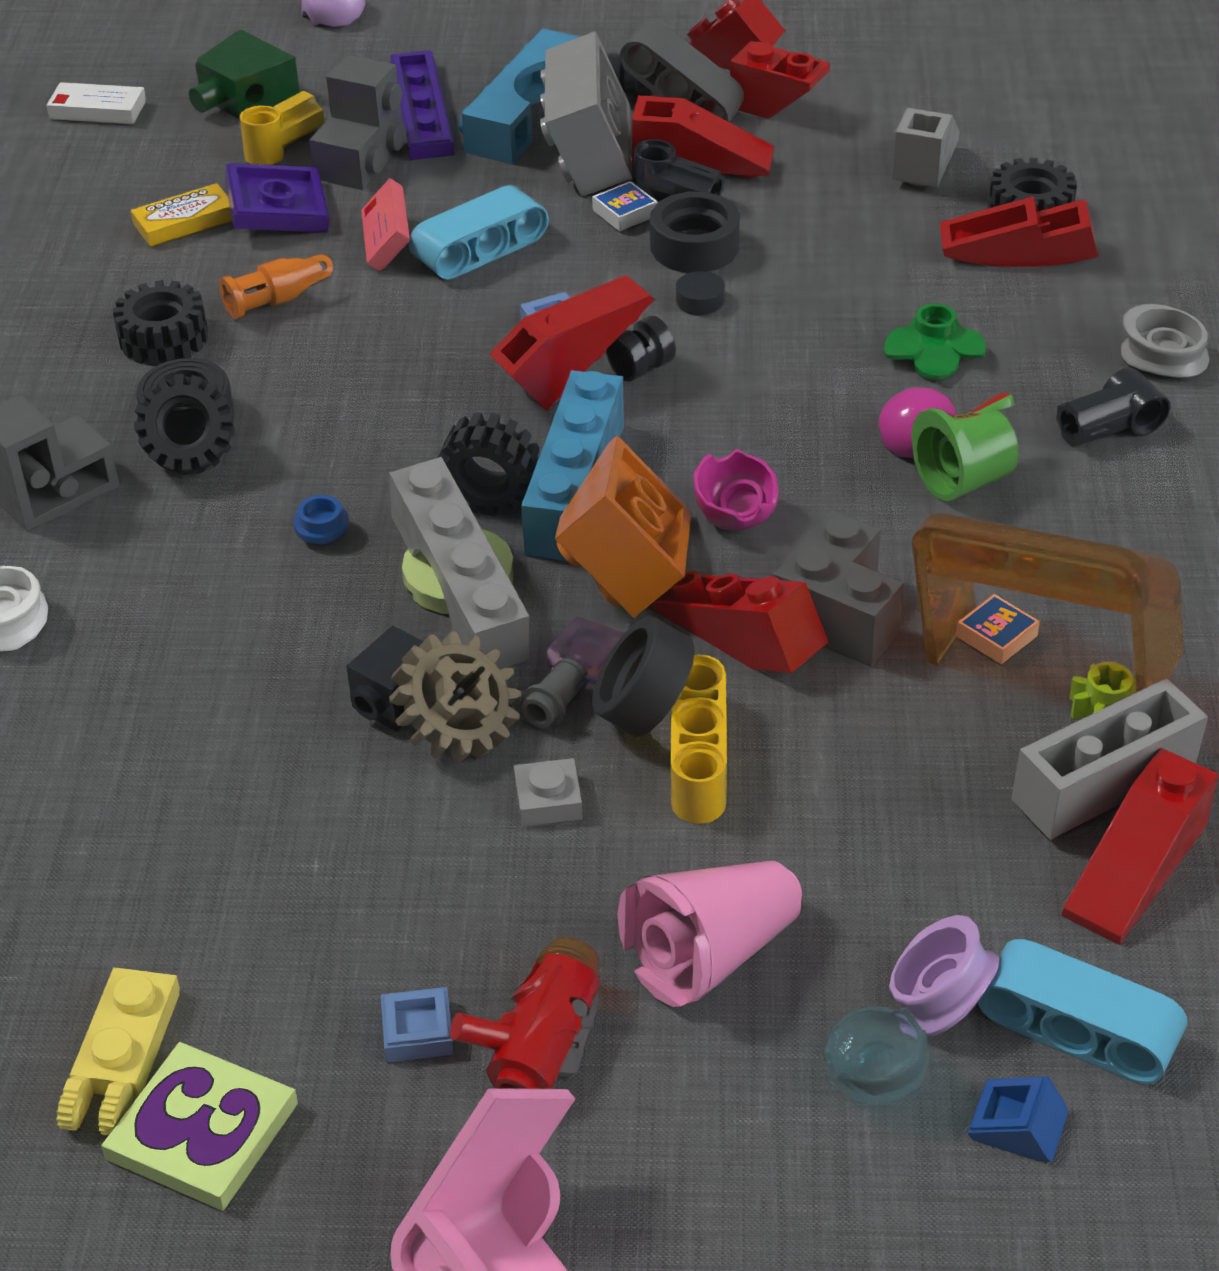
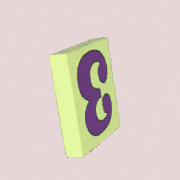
(200, 1125)

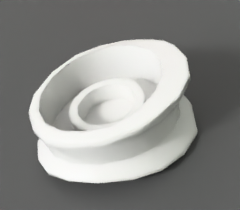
(21, 607)

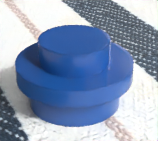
(321, 520)

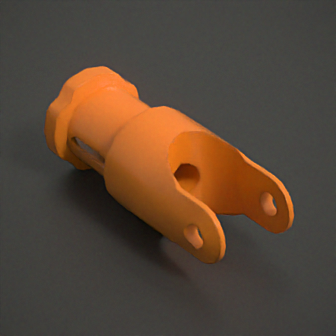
(275, 283)

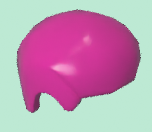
(900, 412)
(735, 490)

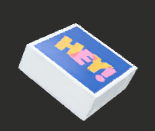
(624, 206)

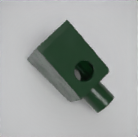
(243, 75)

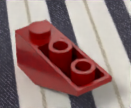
(700, 136)
(569, 337)
(752, 619)

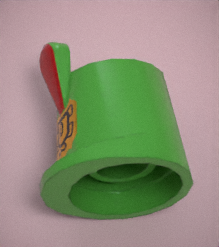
(964, 449)

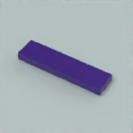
(423, 106)

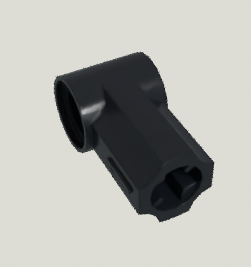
(665, 174)
(1123, 403)

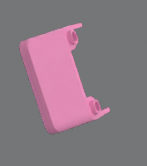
(489, 1191)

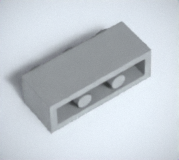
(1098, 758)

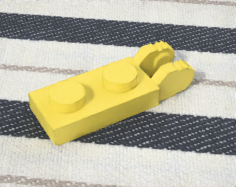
(119, 1047)

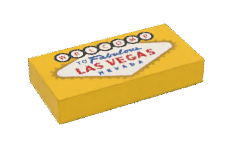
(182, 214)

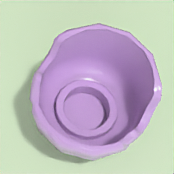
(332, 12)

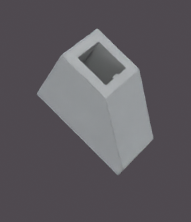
(924, 147)

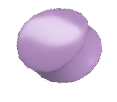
(943, 973)

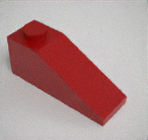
(1142, 845)

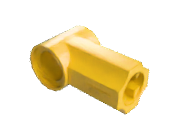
(271, 129)

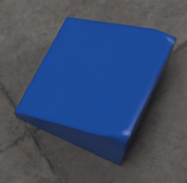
(1020, 1116)

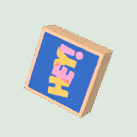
(997, 629)

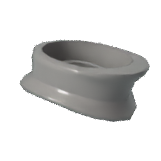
(1164, 341)

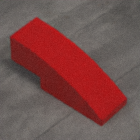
(1021, 235)

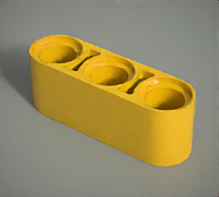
(700, 744)

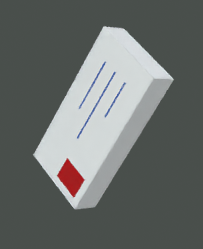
(96, 103)

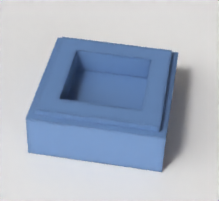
(416, 1024)

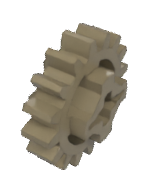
(430, 680)

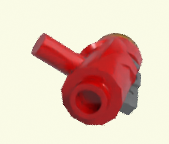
(548, 1024)

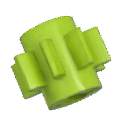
(1103, 687)

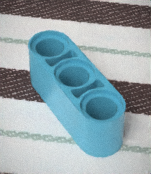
(478, 232)
(1084, 1011)

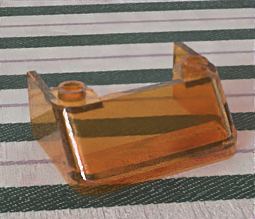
(959, 550)

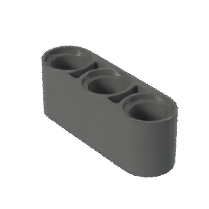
(679, 70)

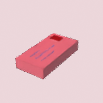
(385, 225)

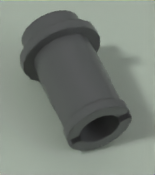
(547, 702)

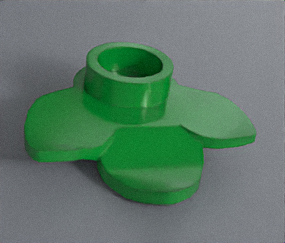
(934, 342)

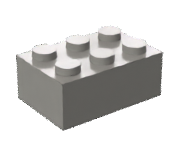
(586, 115)

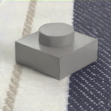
(548, 792)

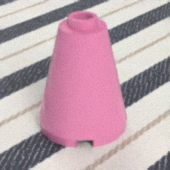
(704, 924)

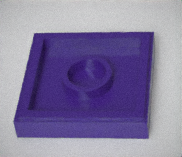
(276, 198)

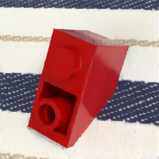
(733, 29)
(774, 77)

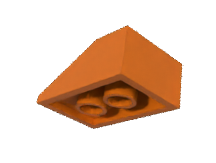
(626, 530)

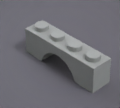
(473, 582)

